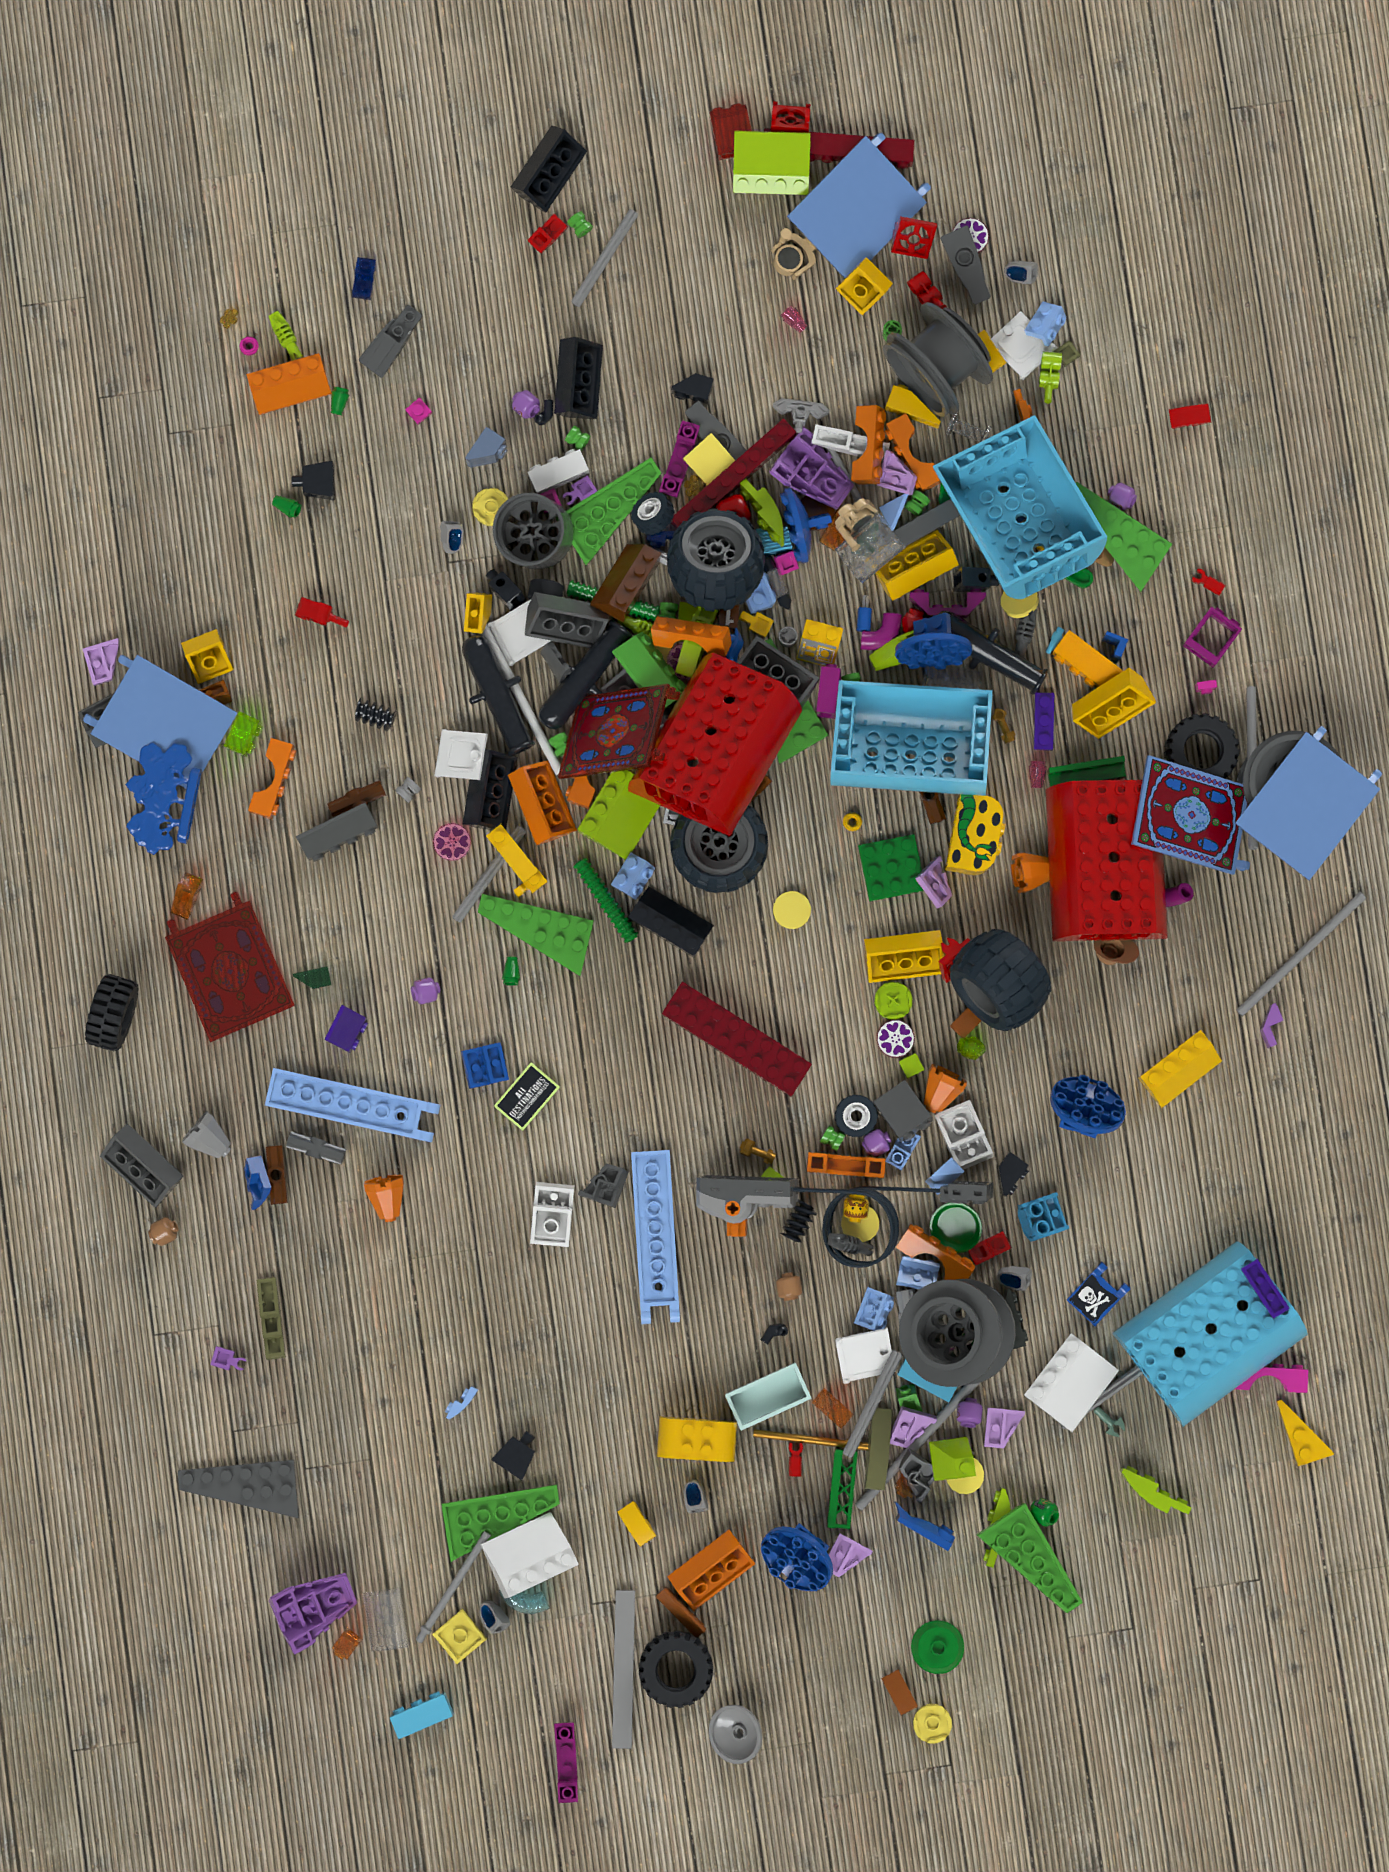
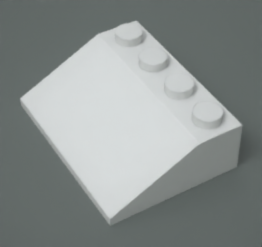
(1071, 1382)
(529, 1555)

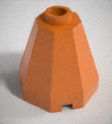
(1029, 871)
(941, 1088)
(386, 1195)

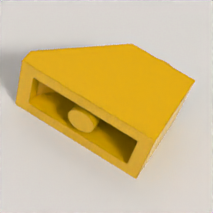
(477, 611)

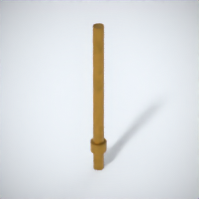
(805, 1439)

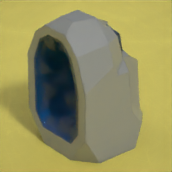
(1021, 272)
(451, 536)
(1015, 1277)
(695, 1497)
(493, 1617)

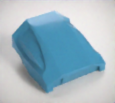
(1041, 1217)

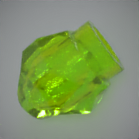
(971, 1047)

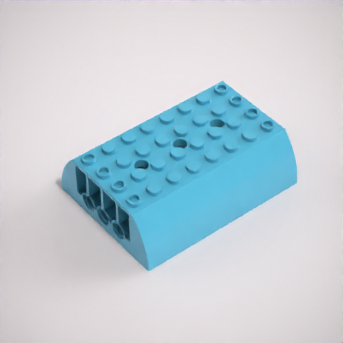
(1040, 492)
(913, 721)
(1214, 1361)

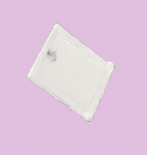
(1019, 350)
(510, 635)
(460, 754)
(861, 1355)

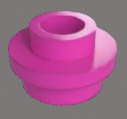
(249, 340)

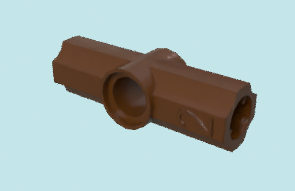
(357, 797)
(933, 808)
(275, 1161)

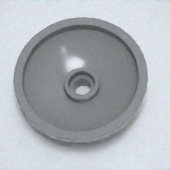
(726, 1734)

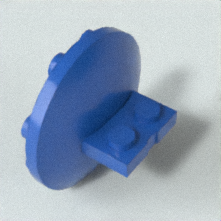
(801, 524)
(933, 645)
(1087, 1106)
(798, 1556)

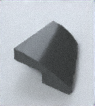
(555, 661)
(606, 1186)
(917, 1473)

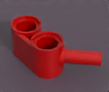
(921, 288)
(318, 613)

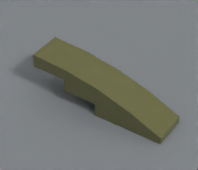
(271, 1318)
(878, 1449)

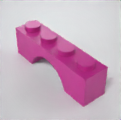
(1293, 1379)

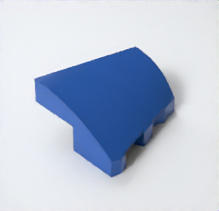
(257, 1180)

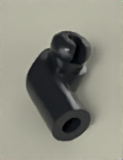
(546, 415)
(774, 1330)

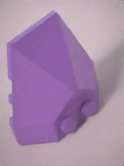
(811, 471)
(310, 1609)

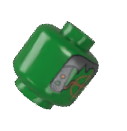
(1044, 1512)

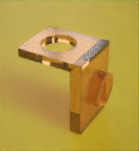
(902, 1489)

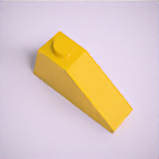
(905, 401)
(512, 853)

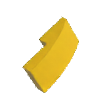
(997, 359)
(636, 1523)

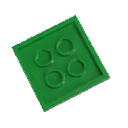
(890, 867)

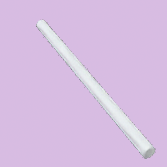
(524, 705)

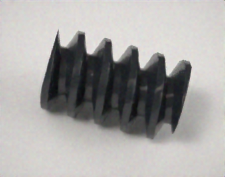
(374, 715)
(799, 1221)

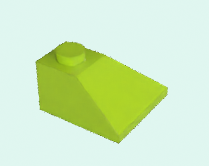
(951, 1459)

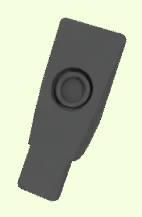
(966, 263)
(390, 342)
(709, 424)

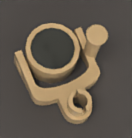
(789, 257)
(852, 518)

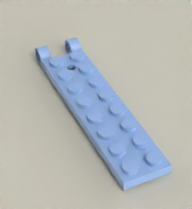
(348, 1104)
(655, 1232)

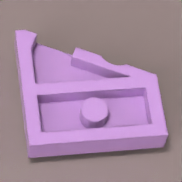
(896, 474)
(101, 661)
(935, 883)
(909, 1426)
(1000, 1426)
(846, 1554)

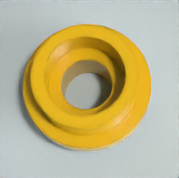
(852, 815)

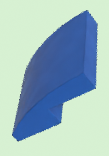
(484, 1065)

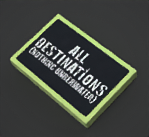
(527, 1096)

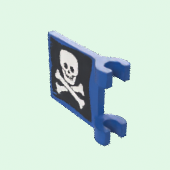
(1096, 1296)

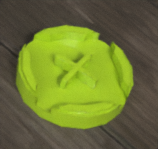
(893, 1000)

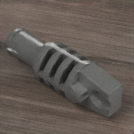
(1025, 632)
(849, 1244)

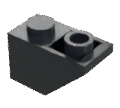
(695, 387)
(1009, 1173)

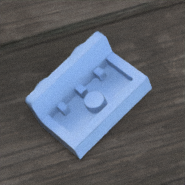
(1046, 322)
(633, 876)
(917, 1272)

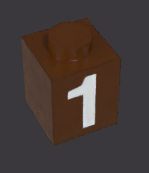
(729, 618)

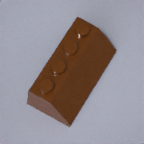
(626, 580)

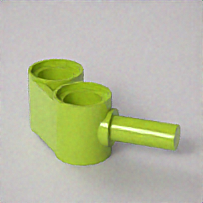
(1049, 373)

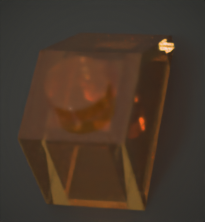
(186, 895)
(832, 1408)
(346, 1644)

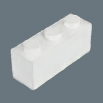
(558, 471)

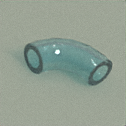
(527, 1603)

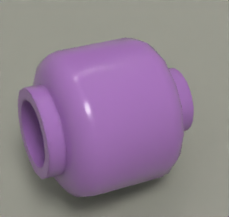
(526, 404)
(1122, 496)
(425, 990)
(876, 1142)
(969, 1413)

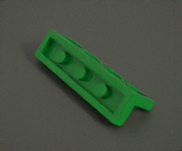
(1088, 771)
(834, 1490)

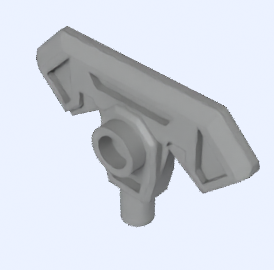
(800, 411)

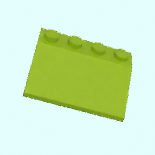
(771, 162)
(618, 816)

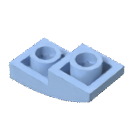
(901, 1152)
(456, 1407)

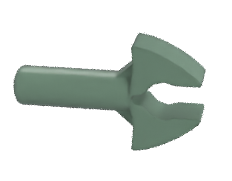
(1109, 1421)

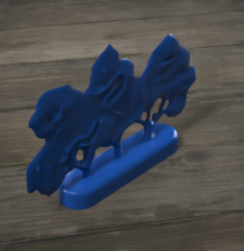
(158, 791)

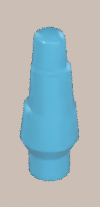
(1055, 639)

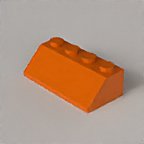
(289, 384)
(542, 802)
(711, 1570)

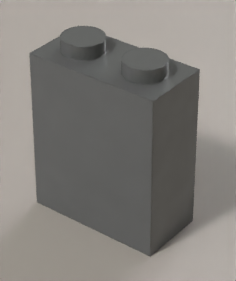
(903, 1111)

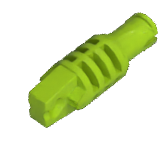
(285, 335)
(637, 625)

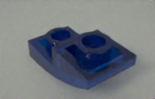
(364, 278)
(659, 539)

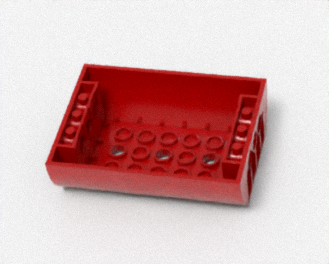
(731, 759)
(1085, 876)

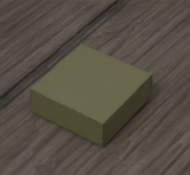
(1069, 353)

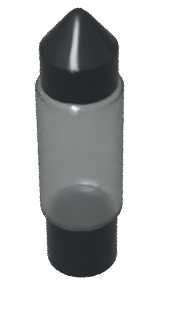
(777, 583)

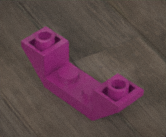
(677, 466)
(921, 601)
(566, 1762)

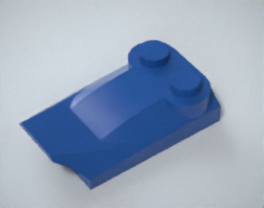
(941, 1535)

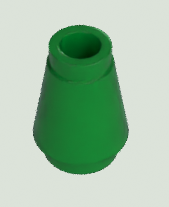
(339, 398)
(287, 506)
(511, 972)

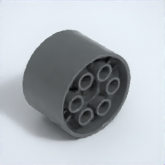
(504, 531)

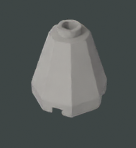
(207, 1137)

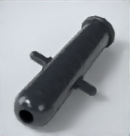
(996, 655)
(583, 677)
(496, 693)

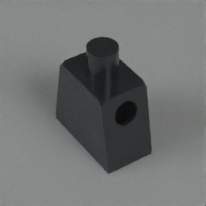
(317, 480)
(973, 578)
(505, 589)
(516, 1455)

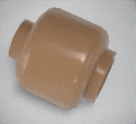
(163, 1231)
(789, 1287)

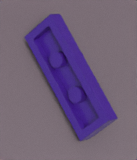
(1043, 721)
(1265, 1289)

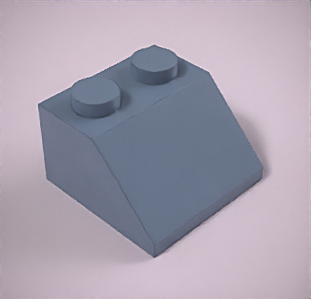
(487, 449)

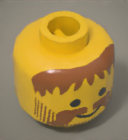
(856, 1208)

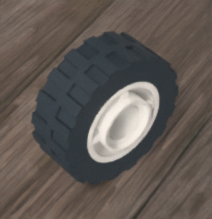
(652, 513)
(868, 1115)

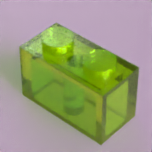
(243, 734)

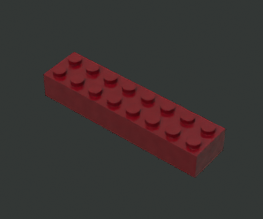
(736, 1039)

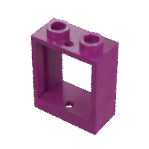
(1202, 653)
(828, 691)

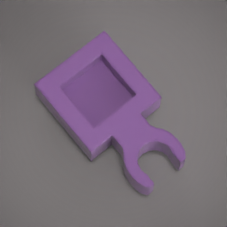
(582, 490)
(225, 1358)

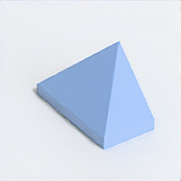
(892, 510)
(945, 1174)

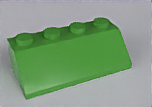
(647, 665)

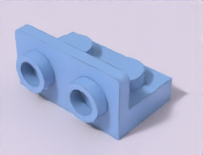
(763, 596)
(874, 1310)

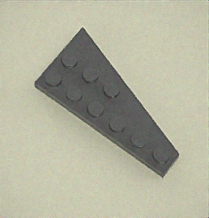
(255, 1485)

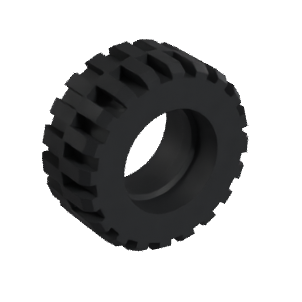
(1212, 727)
(111, 1012)
(682, 1695)

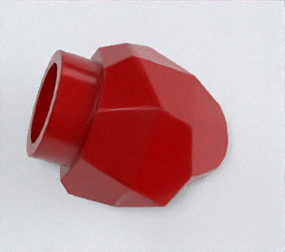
(912, 615)

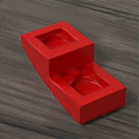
(548, 233)
(1190, 415)
(990, 1248)

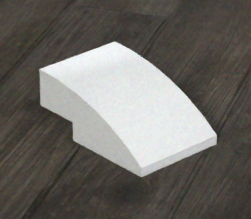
(964, 1135)
(552, 1214)

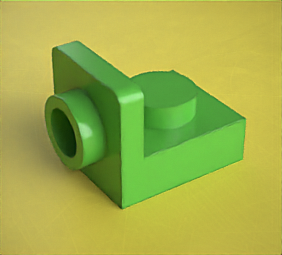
(908, 1397)

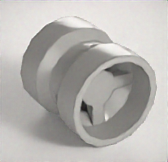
(786, 634)
(405, 793)

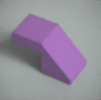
(1272, 1017)

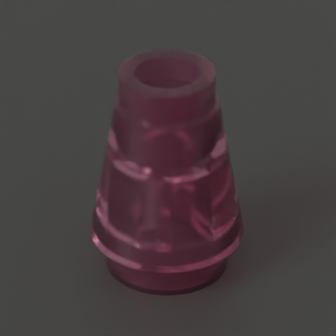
(794, 319)
(1037, 773)

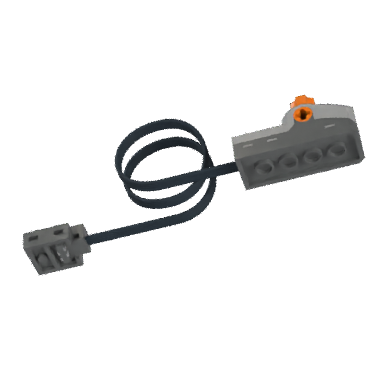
(738, 1198)

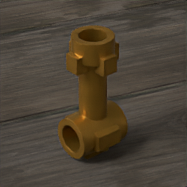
(999, 716)
(748, 1147)

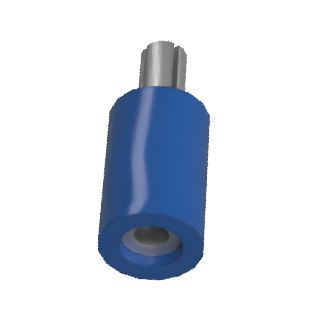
(864, 616)

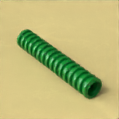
(588, 593)
(606, 901)

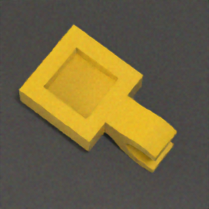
(759, 624)
(531, 884)

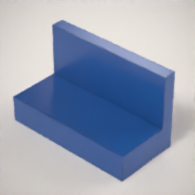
(1119, 642)

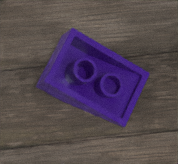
(346, 1029)

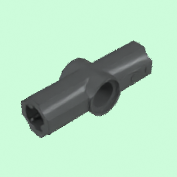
(316, 1148)

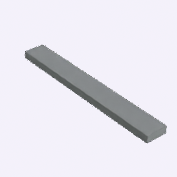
(623, 1669)

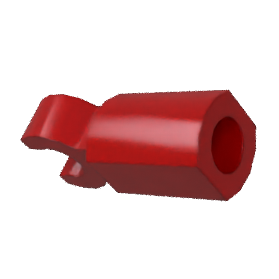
(1209, 582)
(795, 1461)

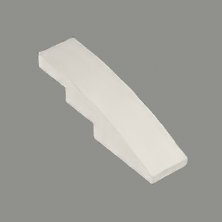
(842, 441)

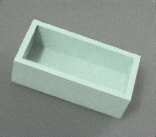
(768, 1396)

